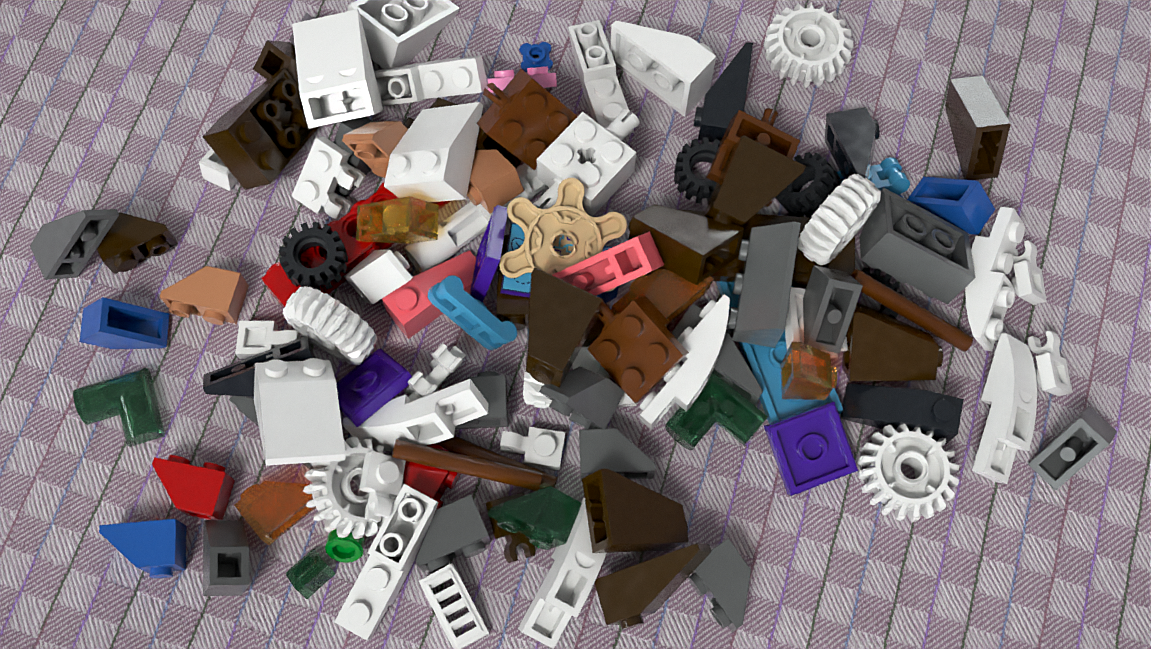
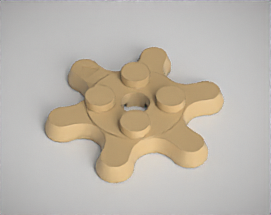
(563, 218)

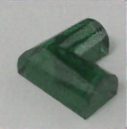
(125, 395)
(718, 405)

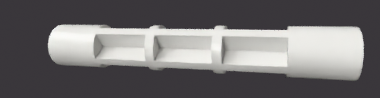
(465, 226)

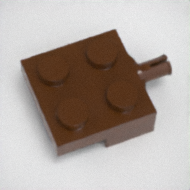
(524, 117)
(757, 130)
(636, 347)

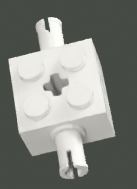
(590, 155)

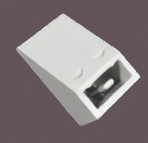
(335, 69)

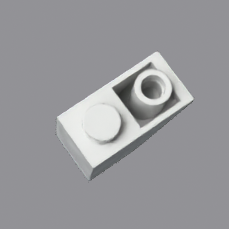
(379, 275)

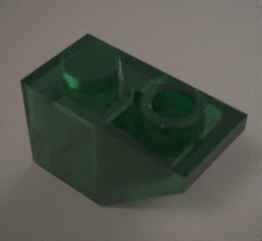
(541, 515)

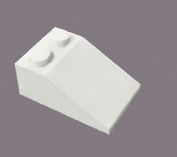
(401, 27)
(664, 63)
(436, 154)
(298, 412)

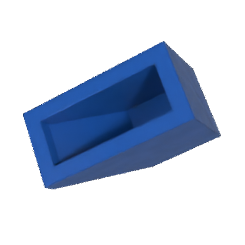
(955, 201)
(123, 326)
(150, 545)

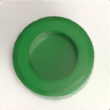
(344, 549)

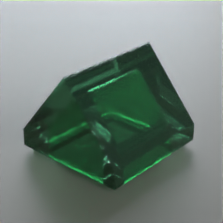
(309, 574)

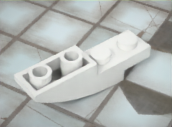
(597, 72)
(431, 80)
(991, 290)
(688, 380)
(1012, 415)
(424, 419)
(388, 562)
(564, 586)

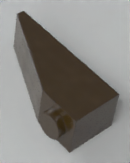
(646, 586)

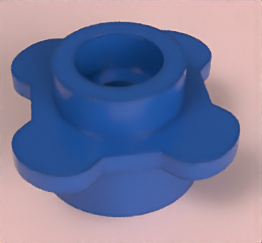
(542, 50)

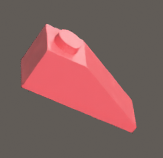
(614, 265)
(410, 303)

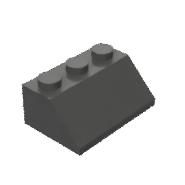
(917, 248)
(764, 284)

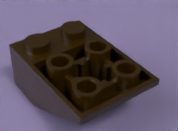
(262, 132)

